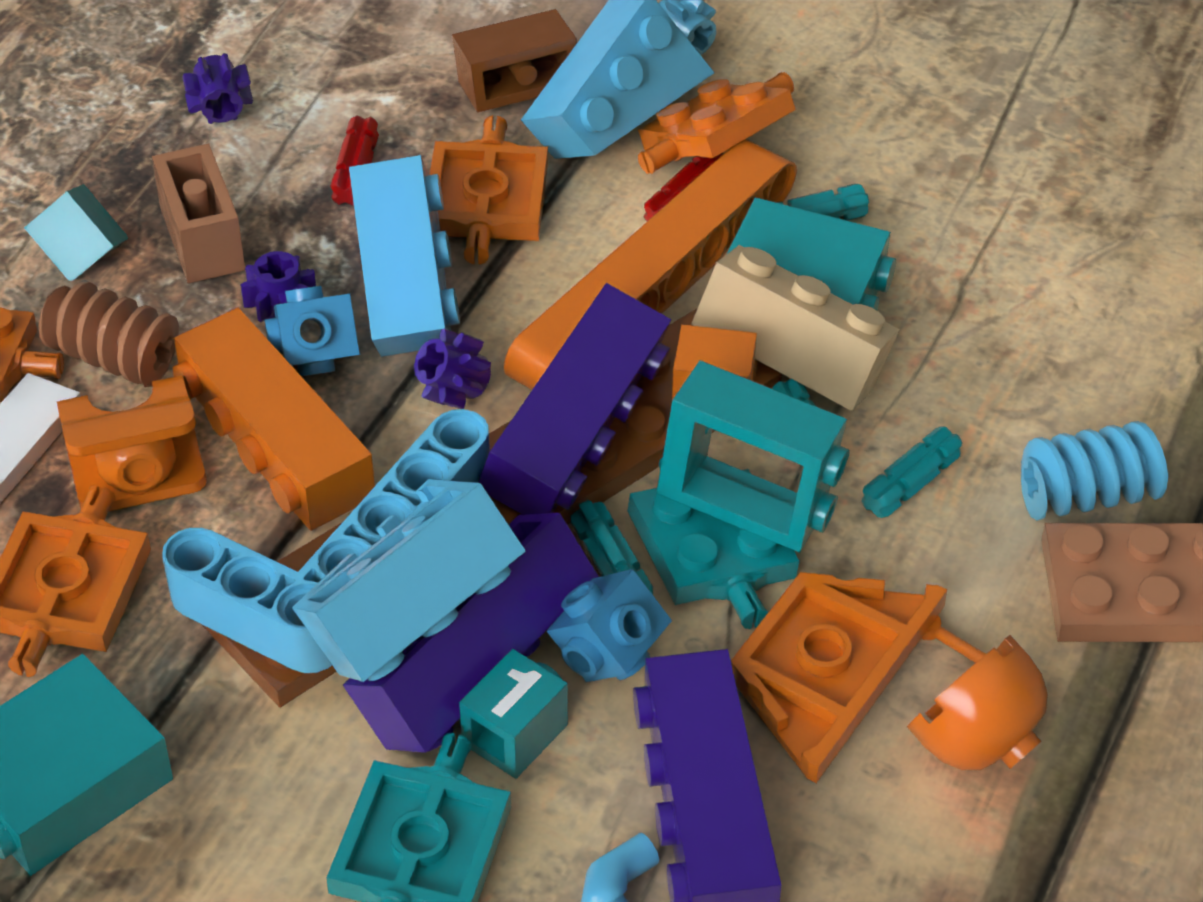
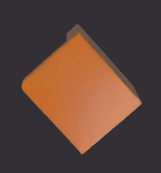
(719, 347)

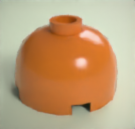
(987, 712)

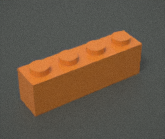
(274, 419)

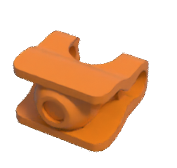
(137, 451)

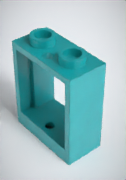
(766, 420)

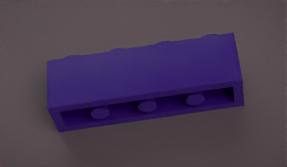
(574, 404)
(422, 695)
(706, 781)

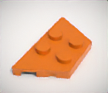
(828, 658)

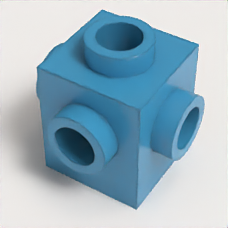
(336, 326)
(608, 626)

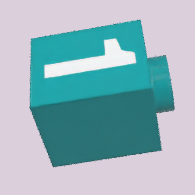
(515, 712)

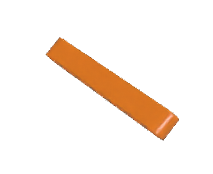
(664, 253)

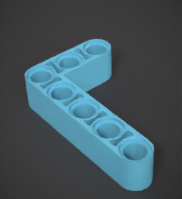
(254, 595)

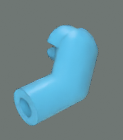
(610, 874)

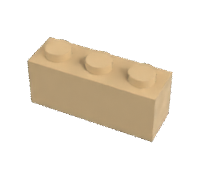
(798, 325)

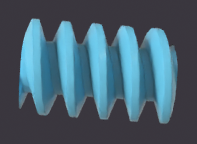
(1091, 464)

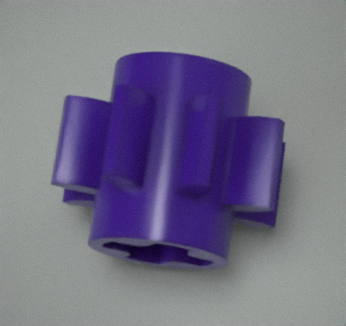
(217, 88)
(270, 279)
(452, 368)

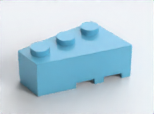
(615, 79)
(403, 253)
(409, 579)

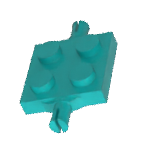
(707, 556)
(420, 833)

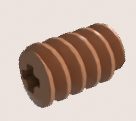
(109, 332)

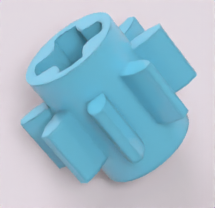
(693, 20)

